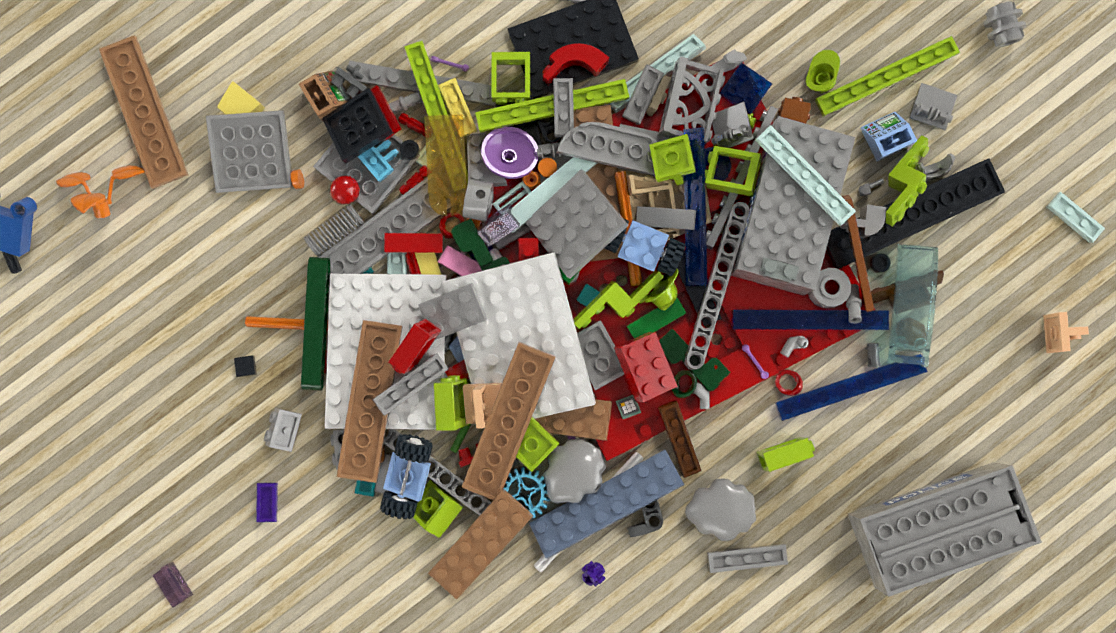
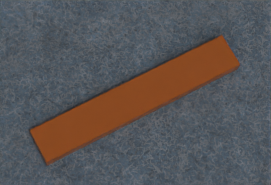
(859, 259)

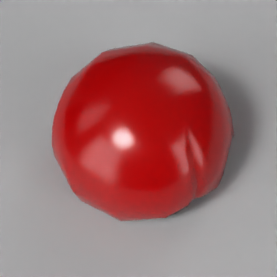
(344, 190)

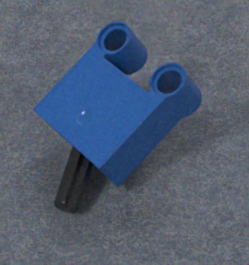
(16, 231)

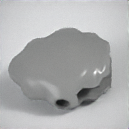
(574, 471)
(722, 509)

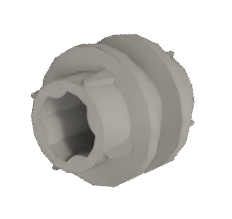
(1005, 24)

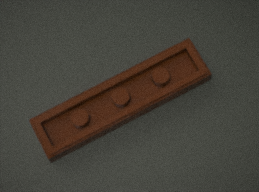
(679, 439)

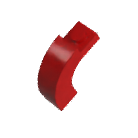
(575, 54)

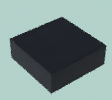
(245, 366)

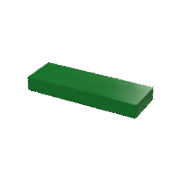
(656, 319)

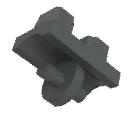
(341, 76)

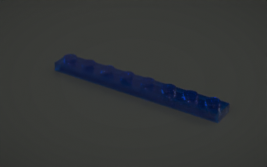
(696, 200)
(807, 320)
(847, 388)

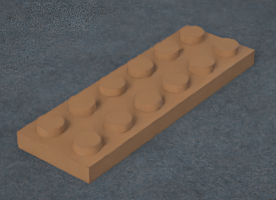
(480, 544)

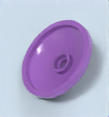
(511, 144)

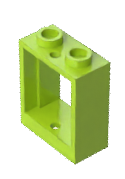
(510, 58)
(749, 187)
(449, 403)
(785, 453)

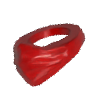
(442, 226)
(798, 380)

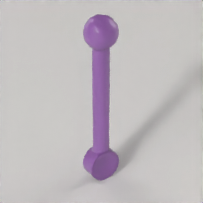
(465, 68)
(764, 375)

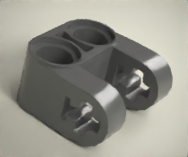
(646, 527)

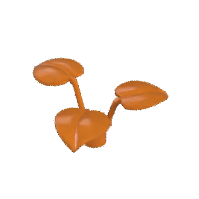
(96, 200)

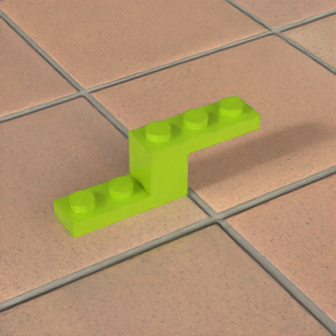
(907, 181)
(618, 299)

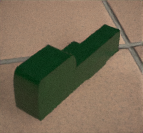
(469, 242)
(675, 351)

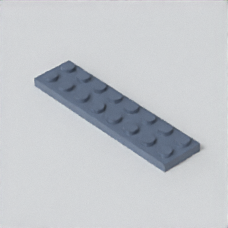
(611, 503)

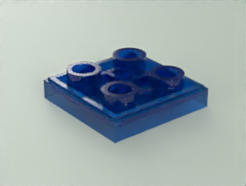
(746, 87)

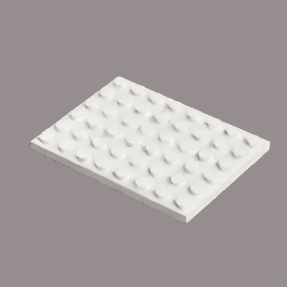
(383, 300)
(530, 307)

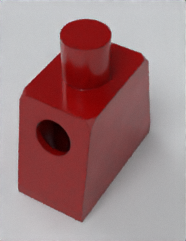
(528, 247)

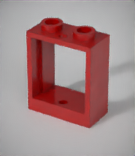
(414, 346)

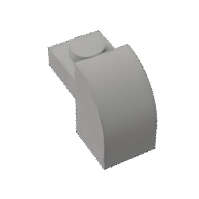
(870, 221)

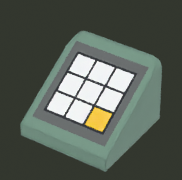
(628, 407)

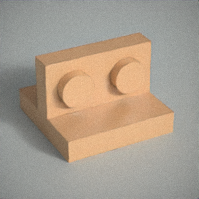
(1059, 334)
(479, 402)

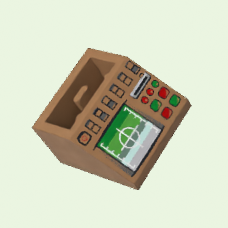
(323, 94)

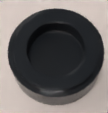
(409, 149)
(880, 263)

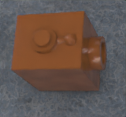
(795, 109)

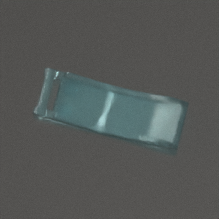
(913, 303)

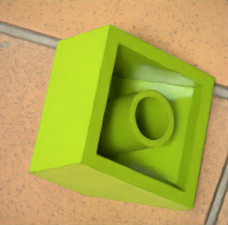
(436, 509)

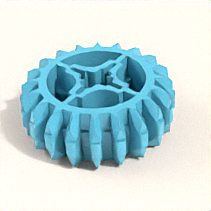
(518, 476)

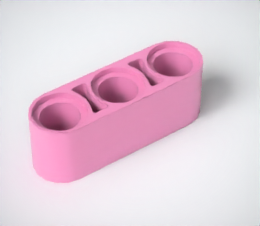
(458, 262)

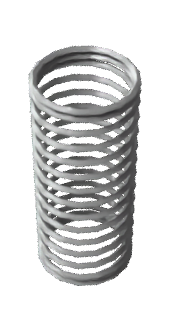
(316, 249)

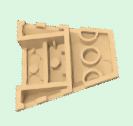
(663, 194)

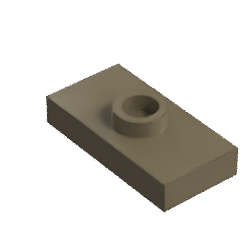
(659, 95)

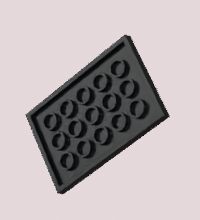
(586, 22)

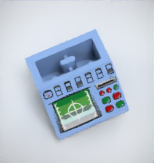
(888, 135)

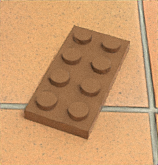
(583, 422)

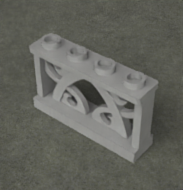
(681, 76)

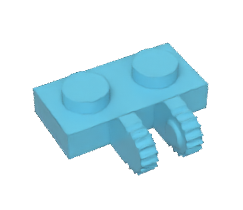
(376, 162)

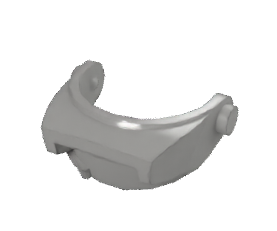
(730, 61)
(943, 165)

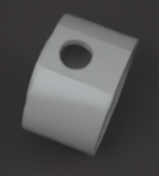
(478, 200)
(825, 300)

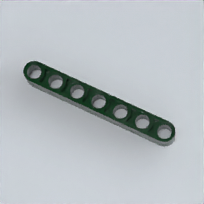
(315, 323)

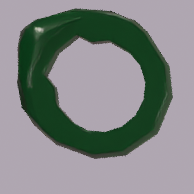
(677, 392)

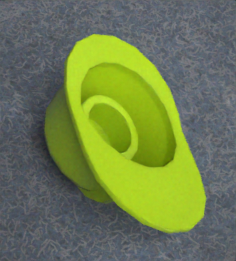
(823, 71)
(665, 294)

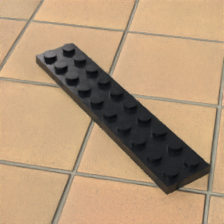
(933, 206)

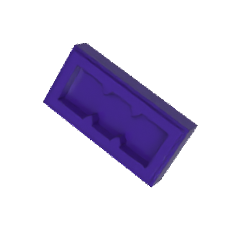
(267, 502)

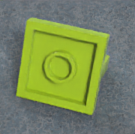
(672, 159)
(535, 445)

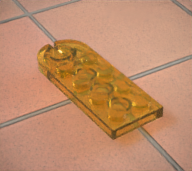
(446, 162)

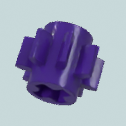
(593, 573)

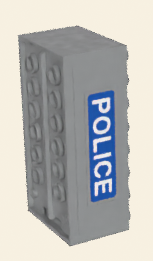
(785, 225)
(944, 528)

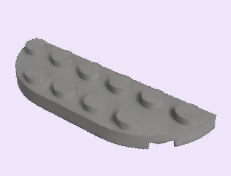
(609, 146)

